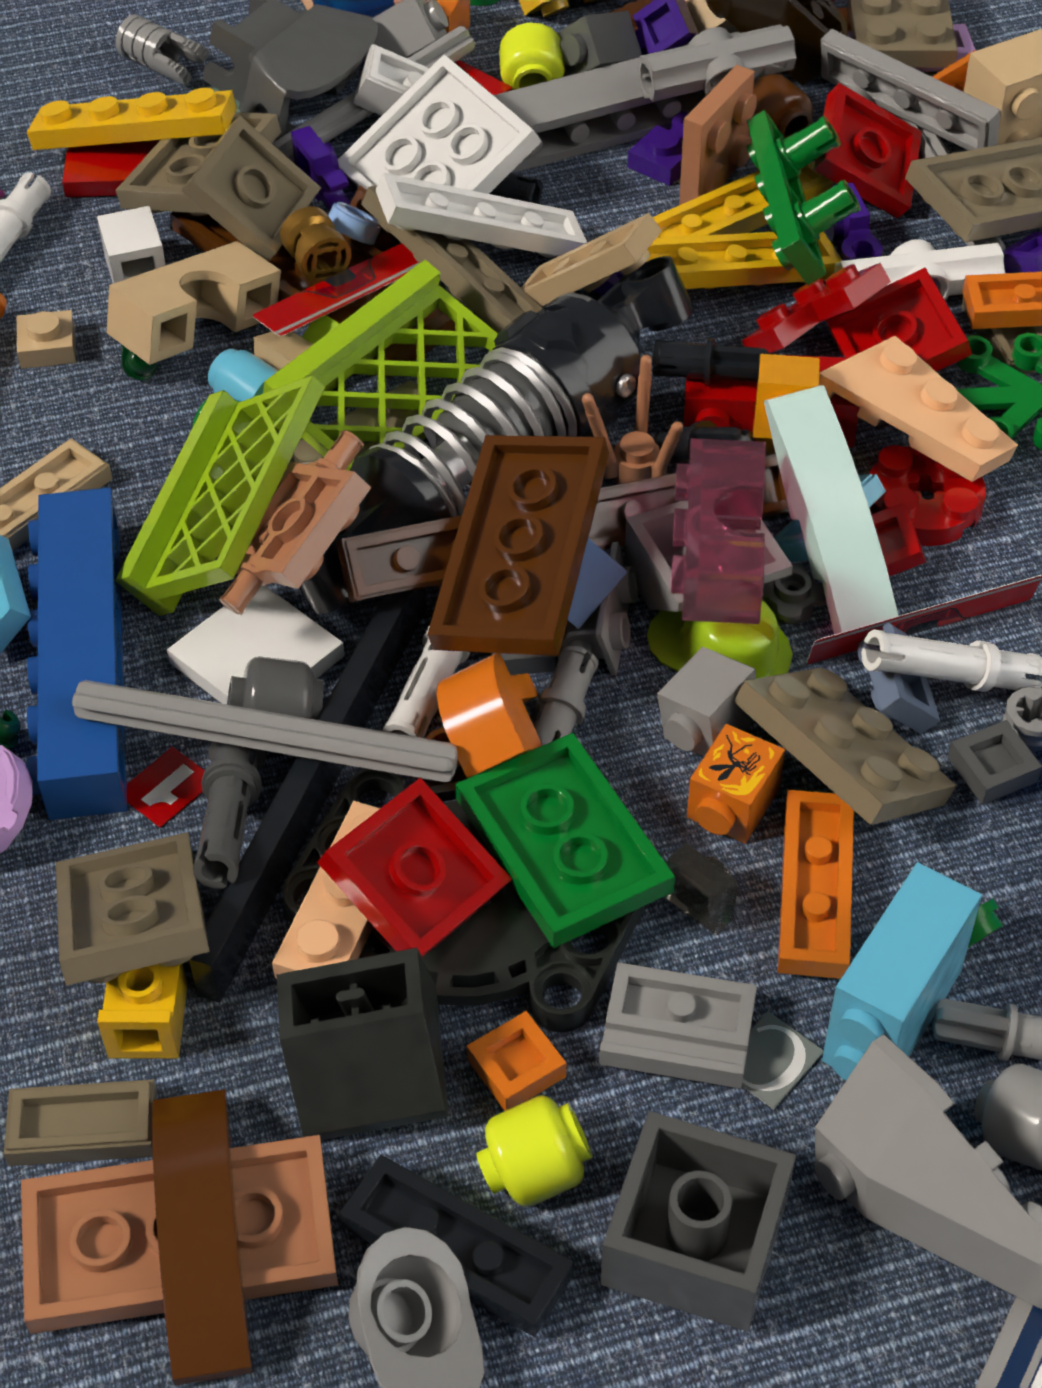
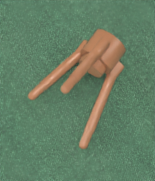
(636, 454)

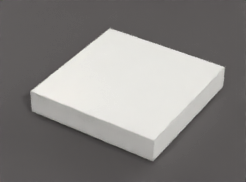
(266, 629)

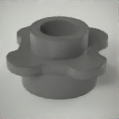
(794, 596)

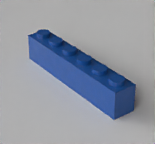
(78, 639)

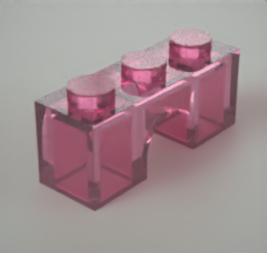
(720, 566)

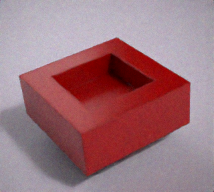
(898, 539)

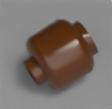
(784, 103)

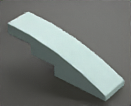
(831, 508)

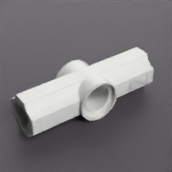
(945, 266)

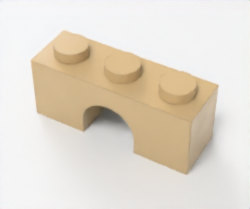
(159, 308)

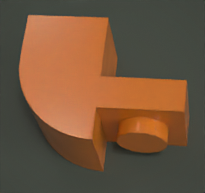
(487, 714)

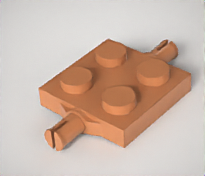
(300, 523)

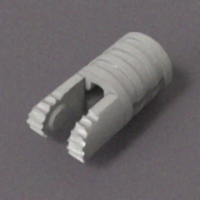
(158, 48)

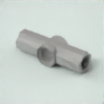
(712, 57)

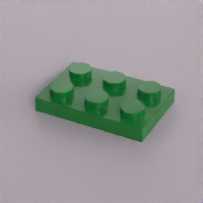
(564, 839)

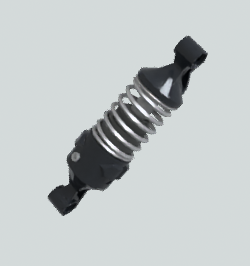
(522, 388)

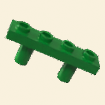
(788, 213)

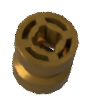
(315, 244)

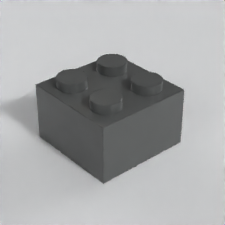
(697, 1220)

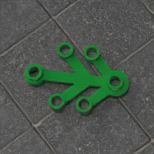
(1016, 391)

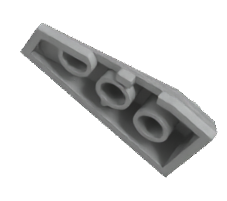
(916, 1174)

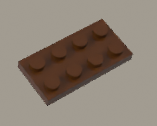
(520, 545)

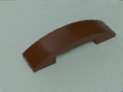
(199, 1239)

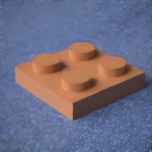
(717, 134)

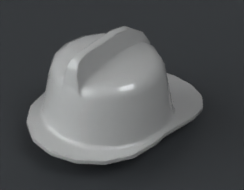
(415, 1314)

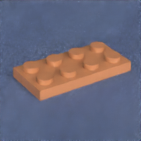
(96, 1236)

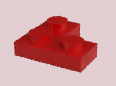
(816, 303)

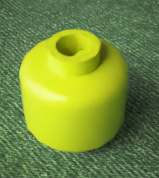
(530, 55)
(534, 1151)

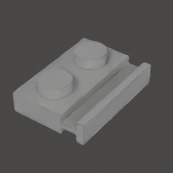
(678, 1025)

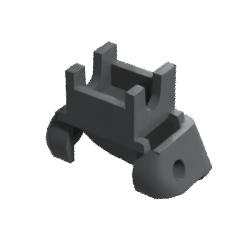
(288, 55)

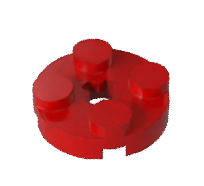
(955, 501)

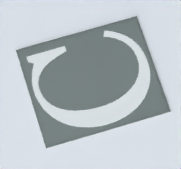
(776, 1059)

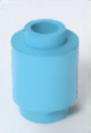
(239, 374)

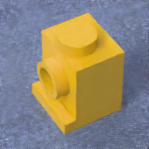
(144, 1013)

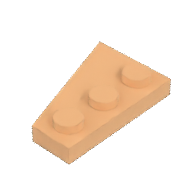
(905, 392)

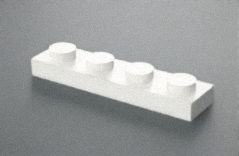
(478, 216)

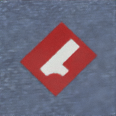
(165, 787)

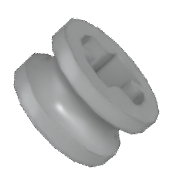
(1026, 704)

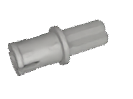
(989, 1028)

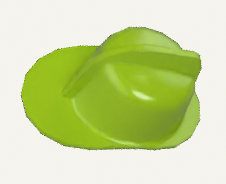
(755, 645)

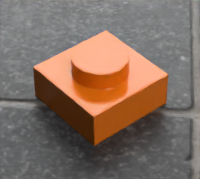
(516, 1061)

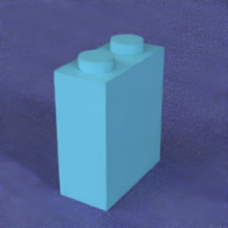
(902, 968)

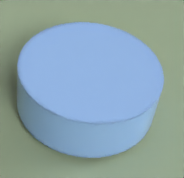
(355, 223)

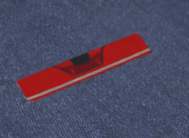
(337, 291)
(929, 617)

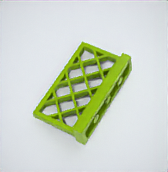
(367, 334)
(217, 493)

